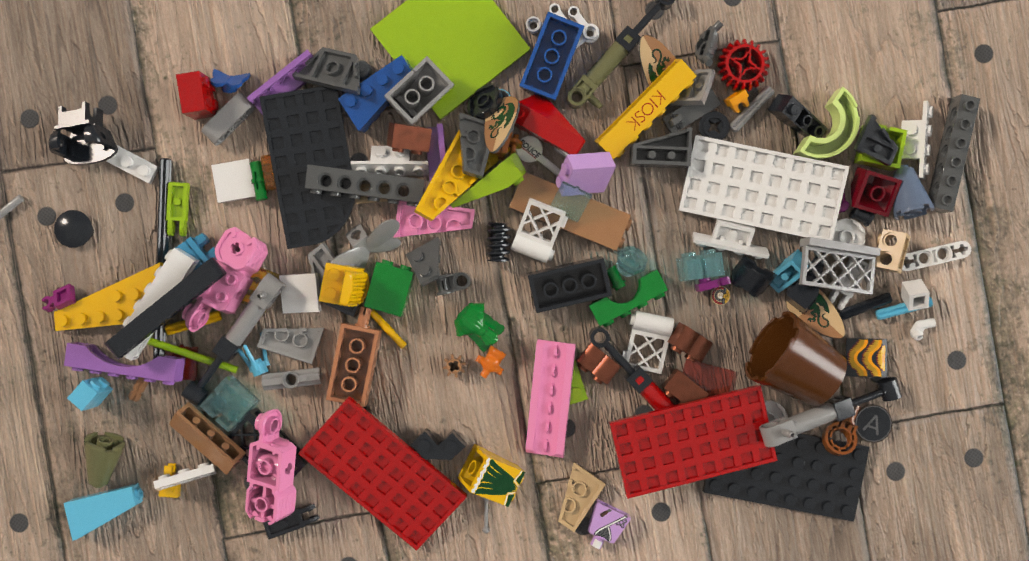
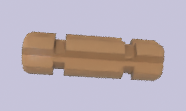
(139, 387)

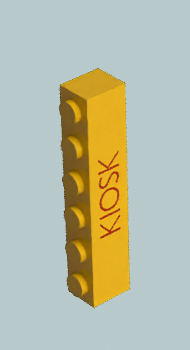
(646, 108)

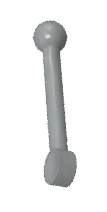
(485, 529)

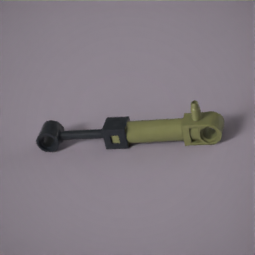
(622, 47)

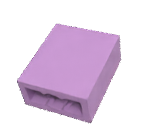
(587, 171)

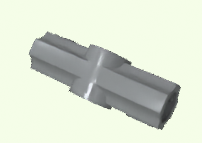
(280, 380)

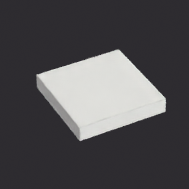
(233, 180)
(300, 293)

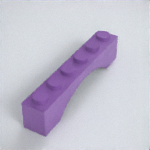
(88, 356)

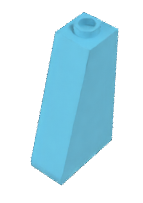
(96, 509)

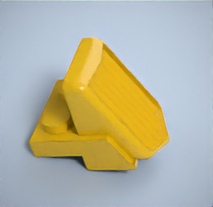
(344, 285)

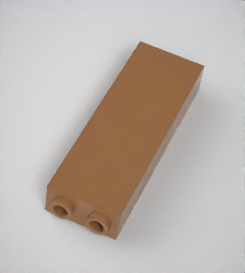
(597, 223)

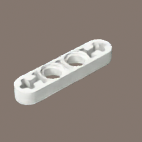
(932, 254)

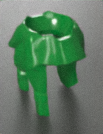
(476, 324)

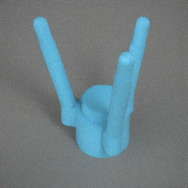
(255, 366)

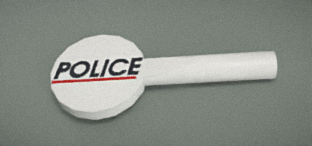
(532, 151)

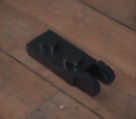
(291, 522)

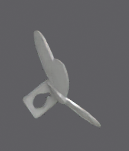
(378, 241)

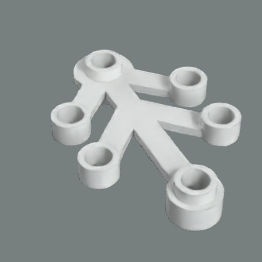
(579, 19)

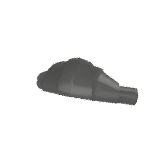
(707, 44)

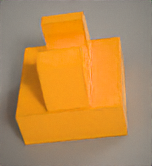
(736, 98)

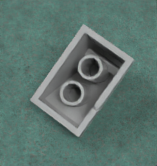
(418, 91)

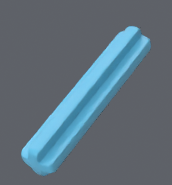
(895, 310)

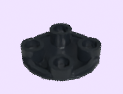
(73, 229)

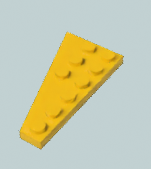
(448, 182)
(106, 306)

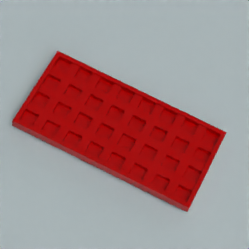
(691, 441)
(382, 473)

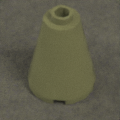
(102, 456)

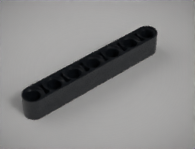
(165, 308)

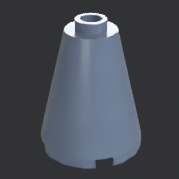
(912, 197)

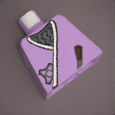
(606, 523)

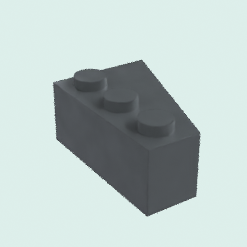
(664, 151)

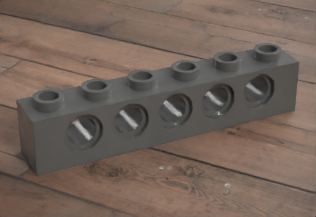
(953, 152)
(316, 174)

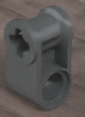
(451, 283)

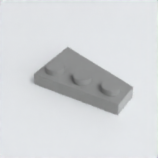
(294, 343)

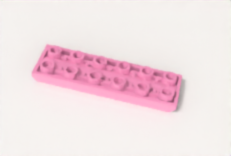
(550, 398)

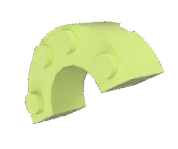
(843, 131)

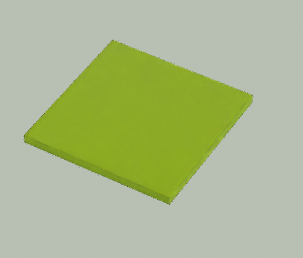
(461, 37)

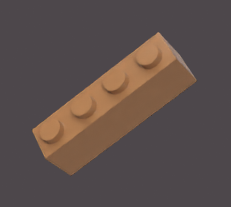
(207, 438)

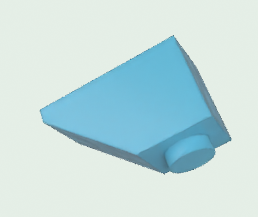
(787, 272)

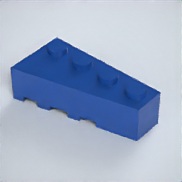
(370, 103)

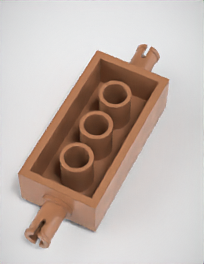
(354, 360)

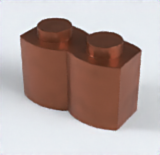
(690, 342)
(598, 363)

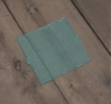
(571, 200)

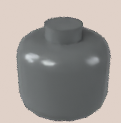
(364, 70)

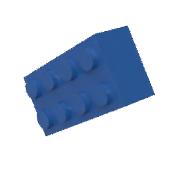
(551, 56)

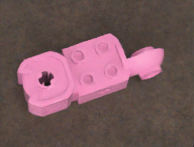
(240, 258)
(270, 472)

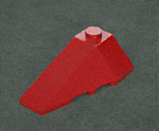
(545, 122)

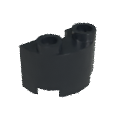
(751, 277)

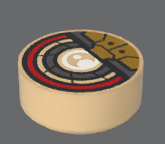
(720, 295)

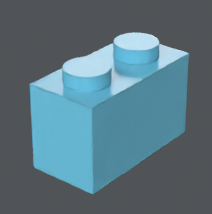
(90, 393)

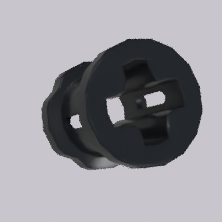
(862, 216)

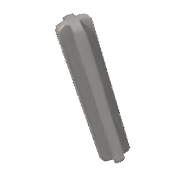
(753, 107)

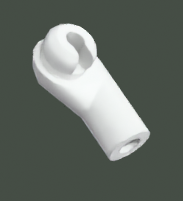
(917, 330)

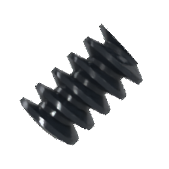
(498, 242)

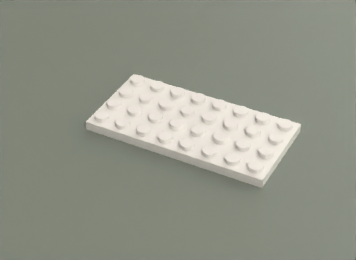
(763, 188)

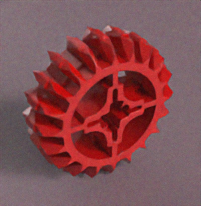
(758, 68)

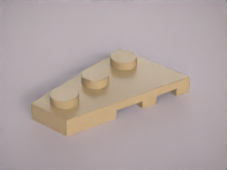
(580, 495)

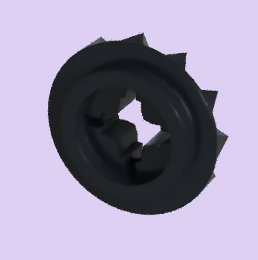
(714, 117)

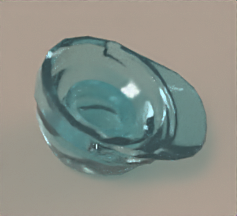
(631, 261)

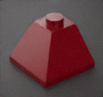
(874, 191)

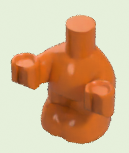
(491, 362)

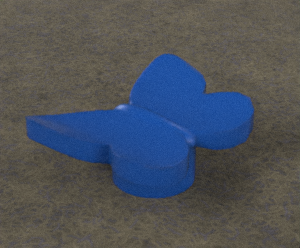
(228, 83)

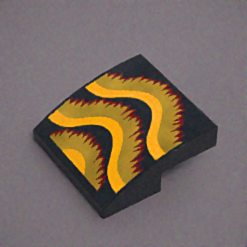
(866, 357)

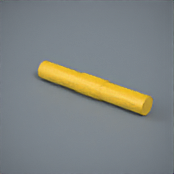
(388, 329)

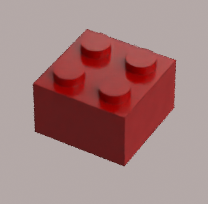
(196, 95)

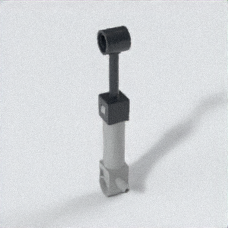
(232, 342)
(834, 409)

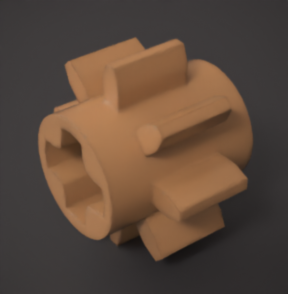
(456, 370)

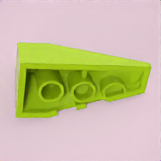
(500, 178)

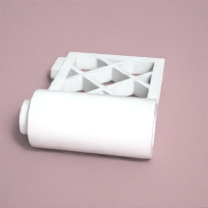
(536, 246)
(651, 326)

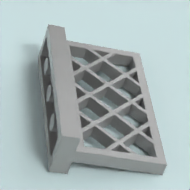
(844, 250)

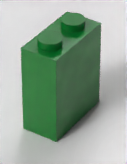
(389, 288)

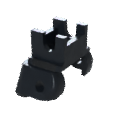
(88, 139)

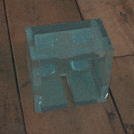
(695, 266)
(232, 402)

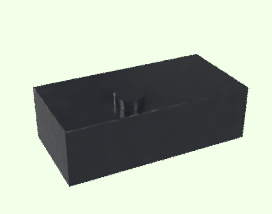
(569, 284)

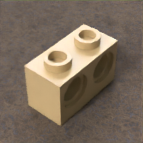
(897, 251)

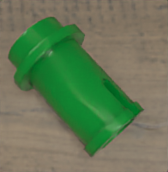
(615, 278)

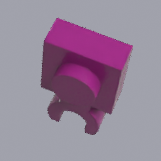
(707, 283)
(61, 298)

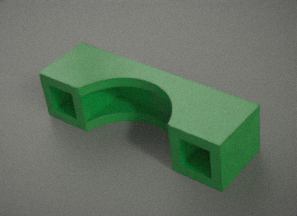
(649, 287)

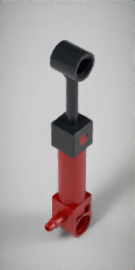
(635, 376)

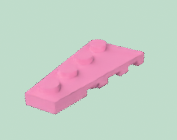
(448, 220)

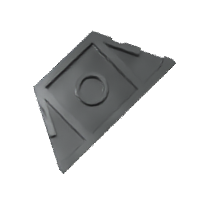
(332, 70)

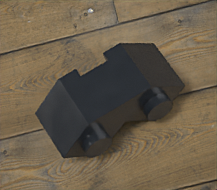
(430, 448)

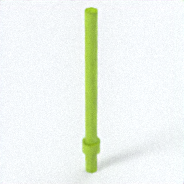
(190, 354)

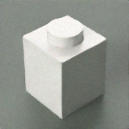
(915, 294)

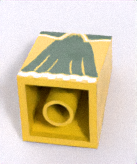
(490, 476)

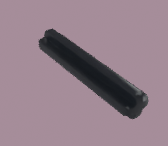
(865, 306)

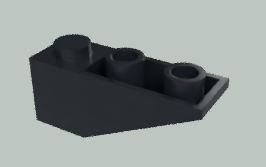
(796, 116)
(804, 296)

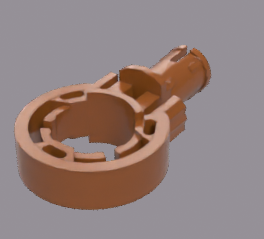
(848, 431)

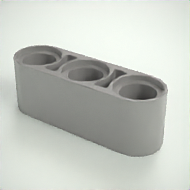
(228, 119)

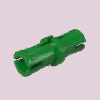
(258, 181)

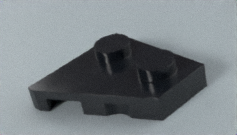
(875, 142)

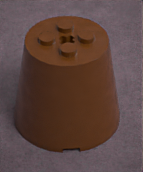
(795, 361)

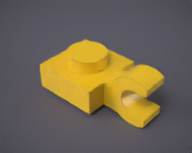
(174, 491)

